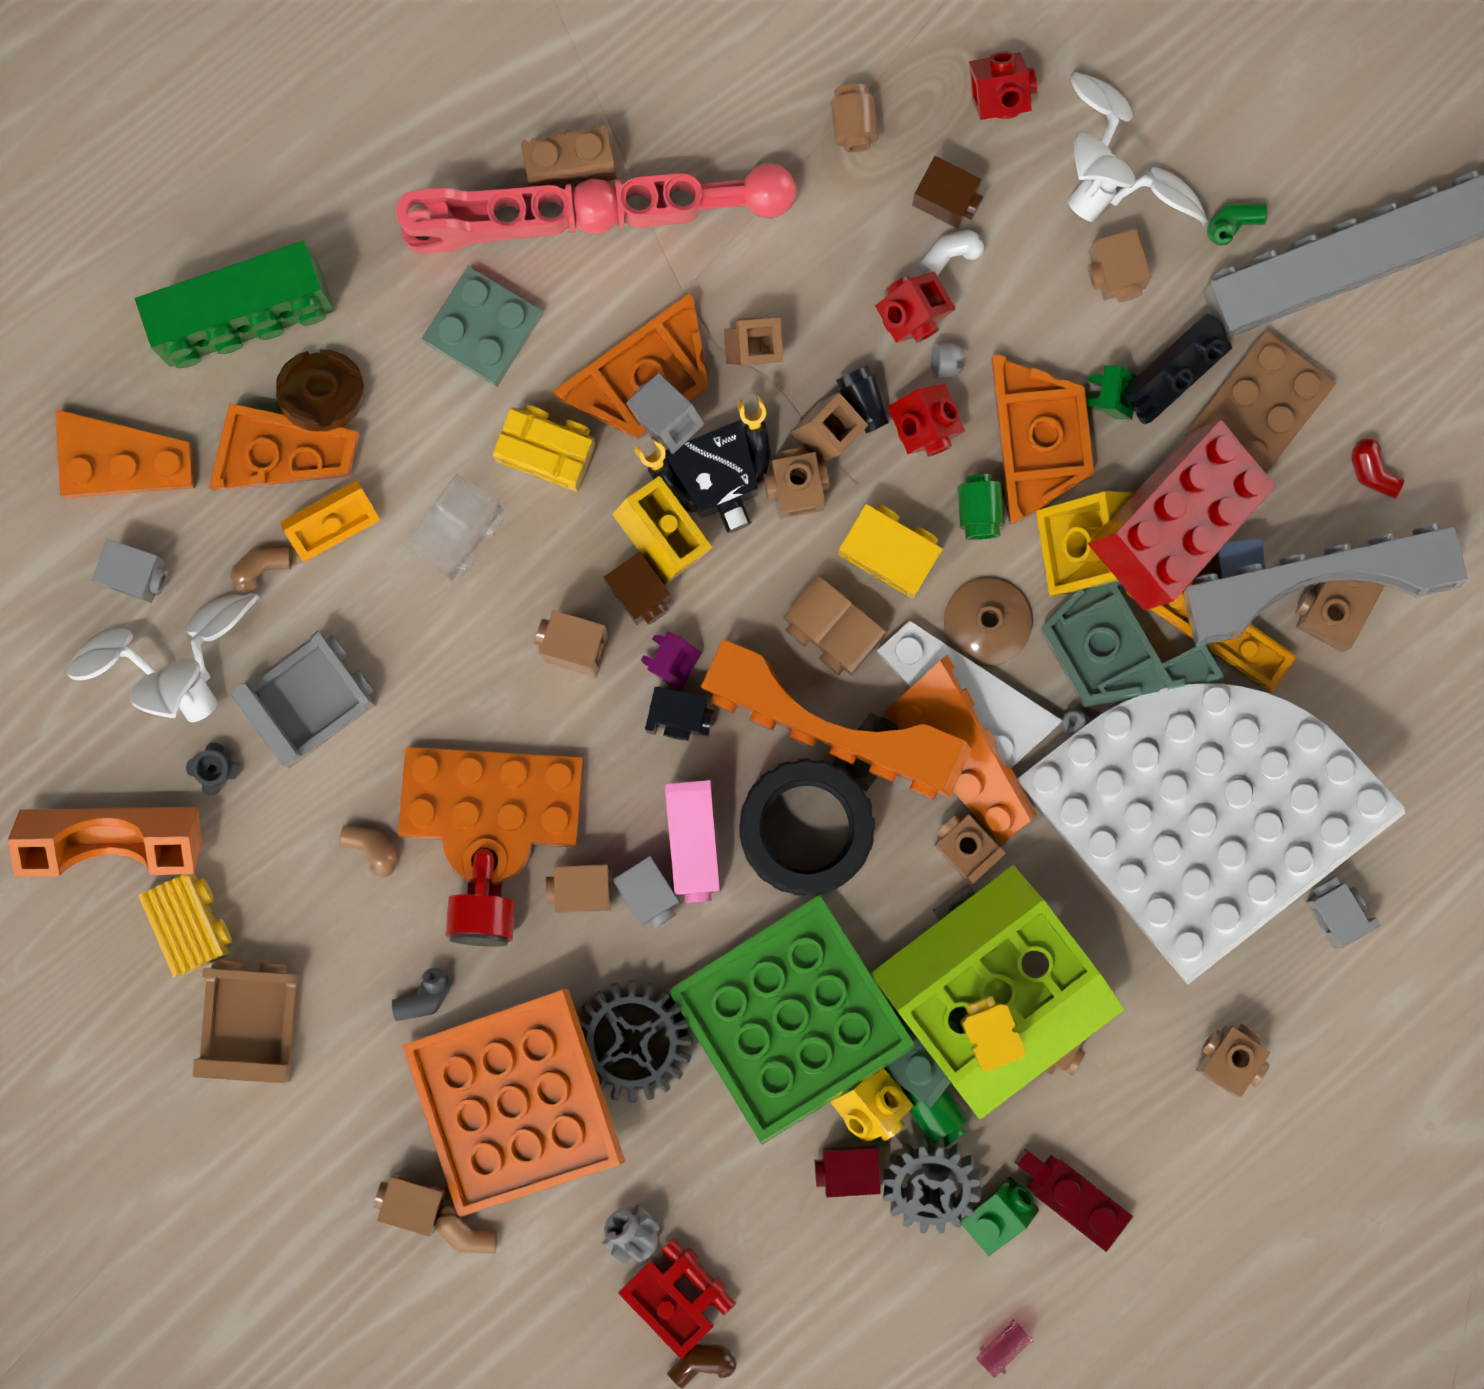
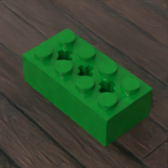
(235, 305)

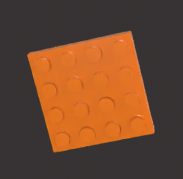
(513, 1103)

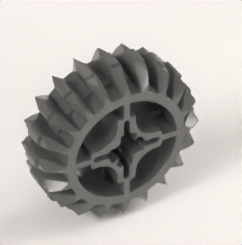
(663, 1018)

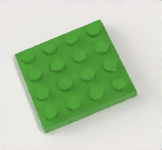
(791, 1019)

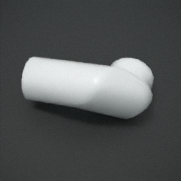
(951, 245)

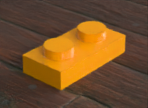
(329, 521)

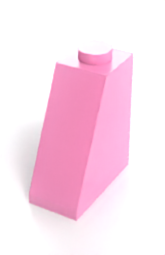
(692, 840)

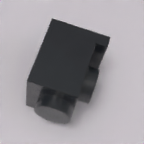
(678, 714)

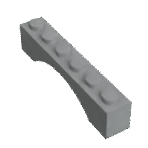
(1413, 564)

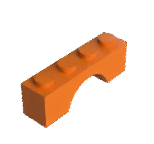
(55, 839)

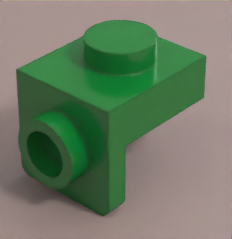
(1001, 1216)

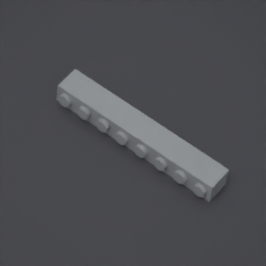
(1349, 257)

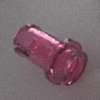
(1004, 1349)

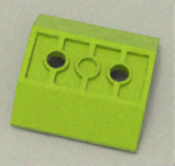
(980, 955)

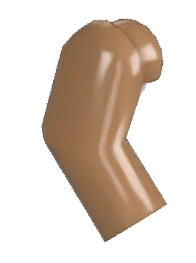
(375, 846)
(461, 1237)

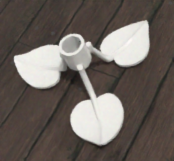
(1104, 171)
(179, 683)

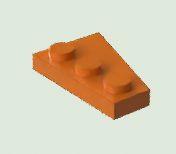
(271, 450)
(118, 459)

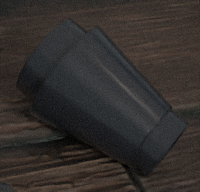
(864, 395)

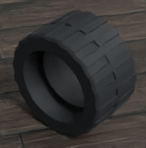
(815, 774)

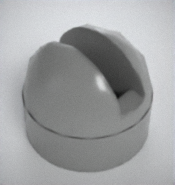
(945, 358)

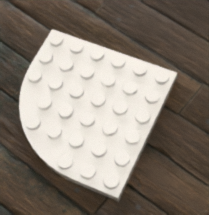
(1208, 811)

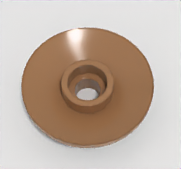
(984, 644)

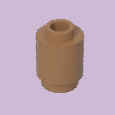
(854, 117)

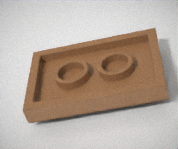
(1267, 399)

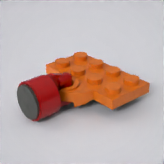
(489, 818)

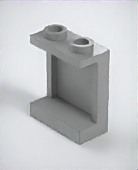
(305, 699)

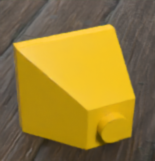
(1065, 539)

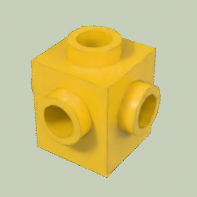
(874, 1107)

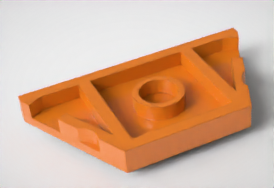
(663, 346)
(1040, 436)

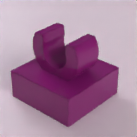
(672, 660)

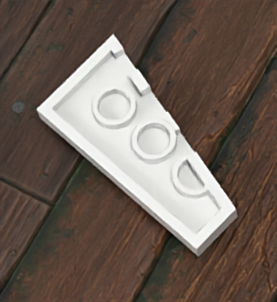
(1010, 716)

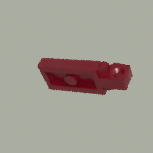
(1075, 1199)

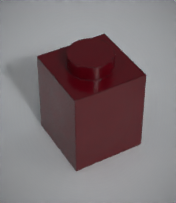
(848, 1171)

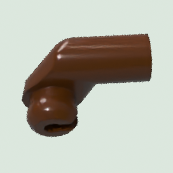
(703, 1359)

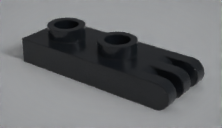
(1177, 368)

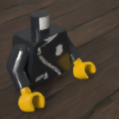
(717, 468)

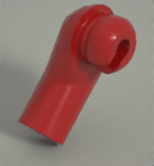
(1370, 470)

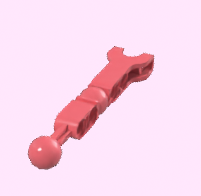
(593, 206)

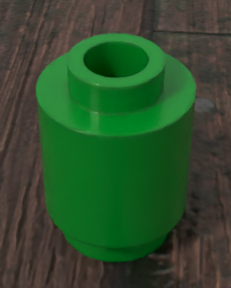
(980, 507)
(941, 1120)

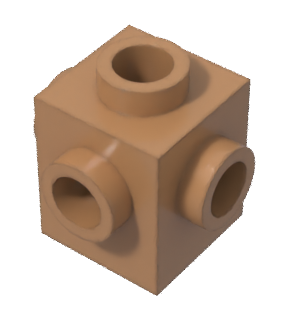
(792, 498)
(1218, 1063)

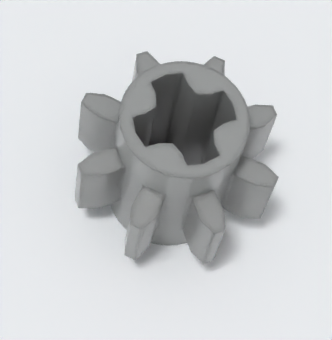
(631, 1235)

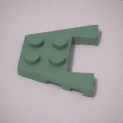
(1110, 654)

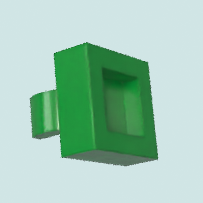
(1112, 392)

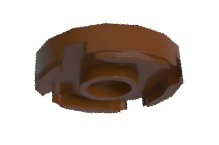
(320, 390)

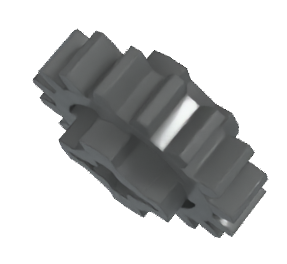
(933, 1180)

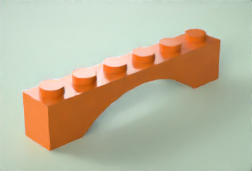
(917, 753)

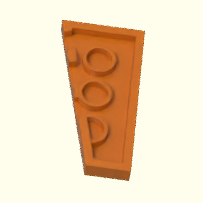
(985, 782)

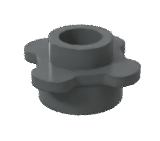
(200, 766)

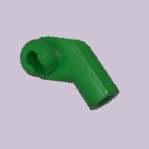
(1232, 217)

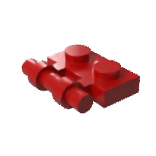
(667, 1308)

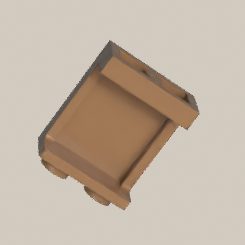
(248, 1023)

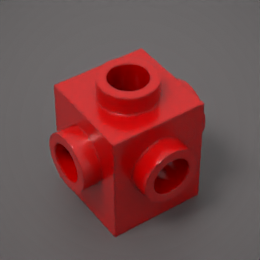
(1002, 85)
(914, 307)
(927, 420)

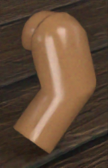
(255, 562)

